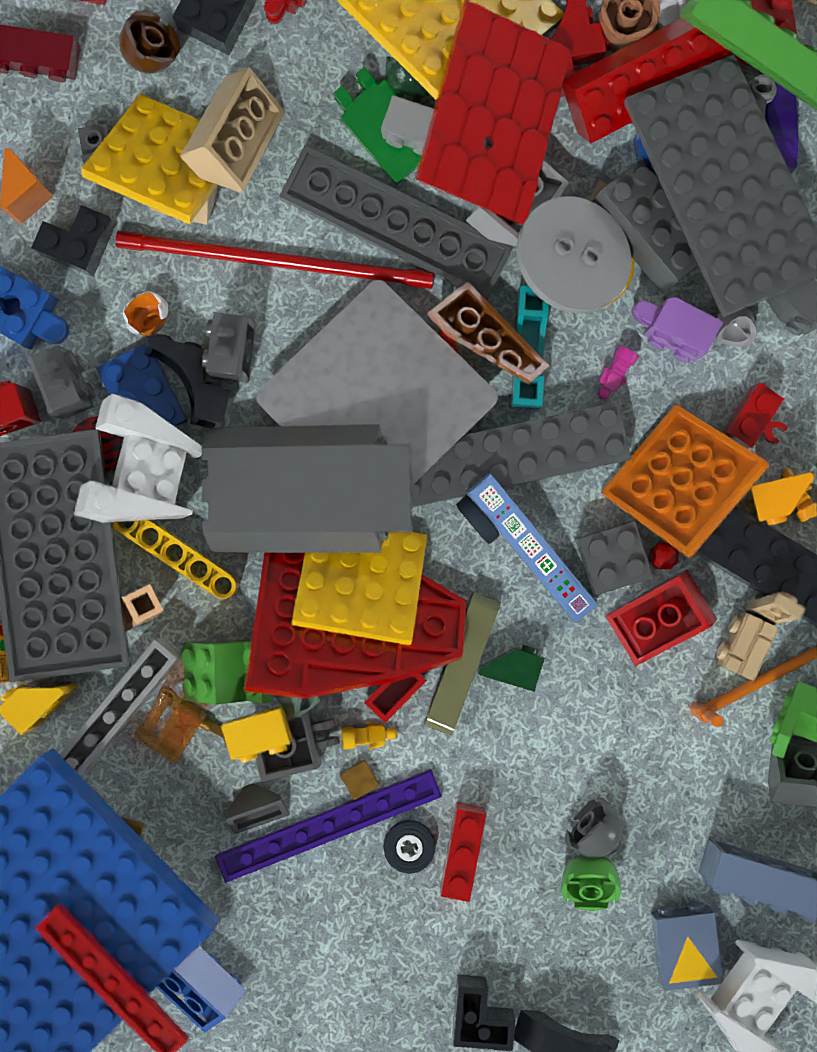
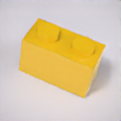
(257, 733)

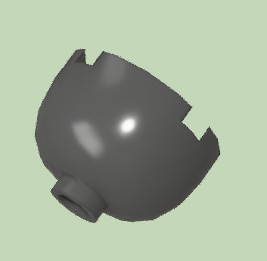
(597, 831)

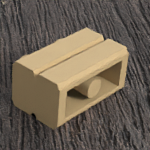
(746, 645)

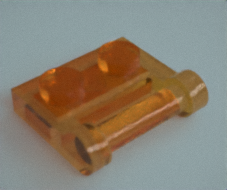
(177, 731)

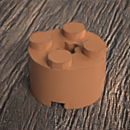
(627, 21)

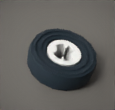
(477, 519)
(416, 833)

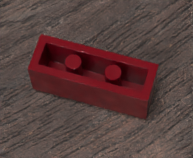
(38, 53)

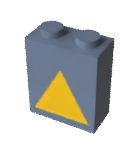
(686, 946)

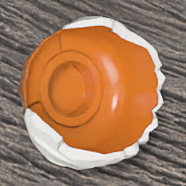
(146, 313)

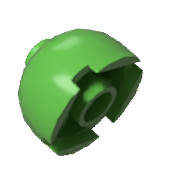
(590, 883)

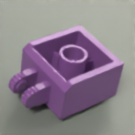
(677, 327)

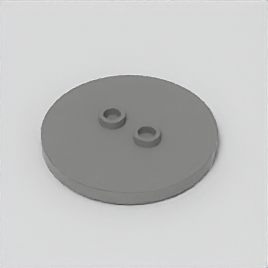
(574, 254)

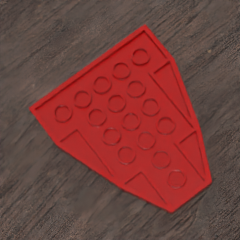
(322, 662)

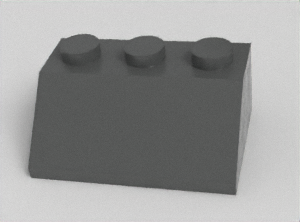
(795, 775)

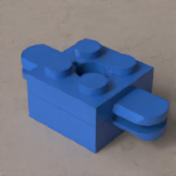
(28, 312)

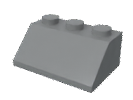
(506, 231)

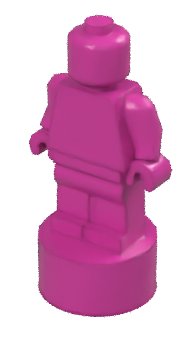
(614, 376)

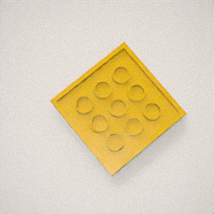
(145, 162)
(364, 591)

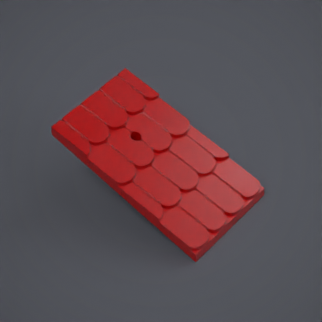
(499, 88)

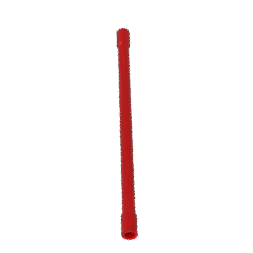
(143, 242)

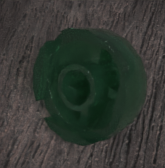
(402, 82)

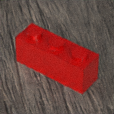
(462, 852)

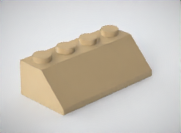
(233, 131)

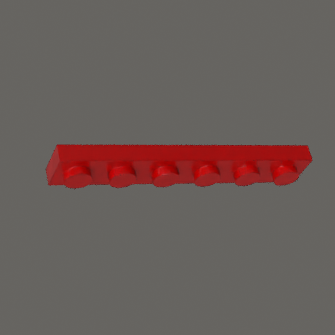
(111, 981)

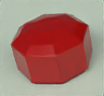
(664, 556)

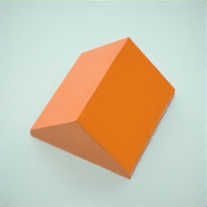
(21, 189)

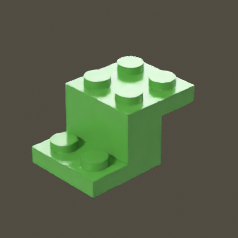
(218, 673)
(796, 717)

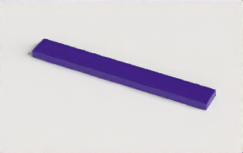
(328, 825)

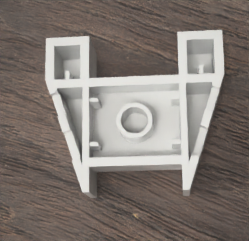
(146, 468)
(757, 994)

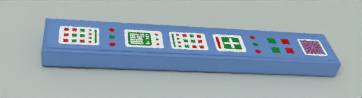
(531, 547)

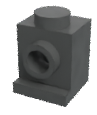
(92, 130)

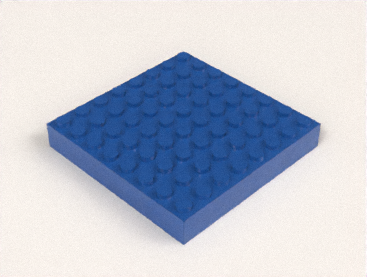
(78, 852)

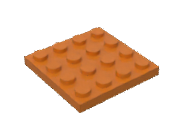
(684, 480)

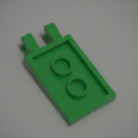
(364, 120)

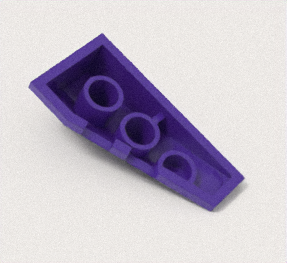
(783, 124)

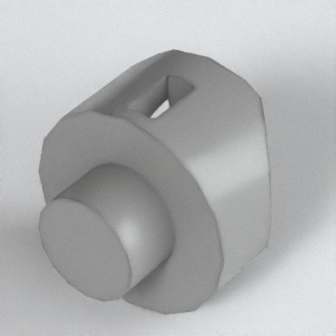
(737, 328)

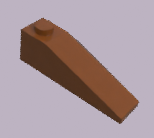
(478, 326)

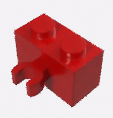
(755, 417)

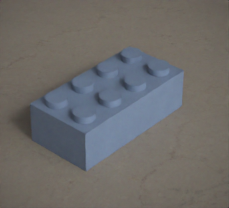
(760, 879)

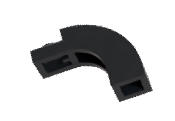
(543, 1034)

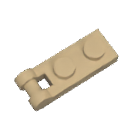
(776, 608)

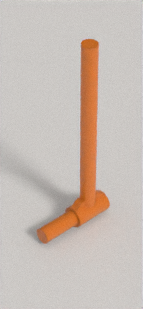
(707, 711)

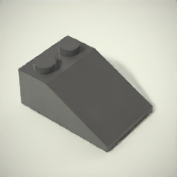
(797, 308)

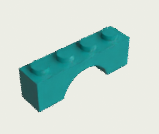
(531, 326)

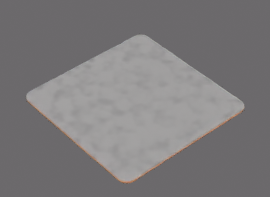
(384, 369)

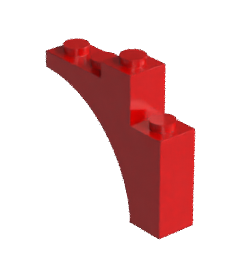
(580, 36)

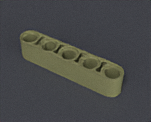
(459, 674)

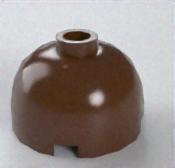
(148, 42)

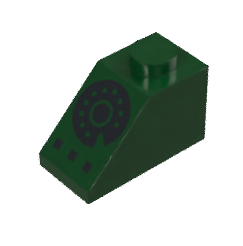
(515, 667)

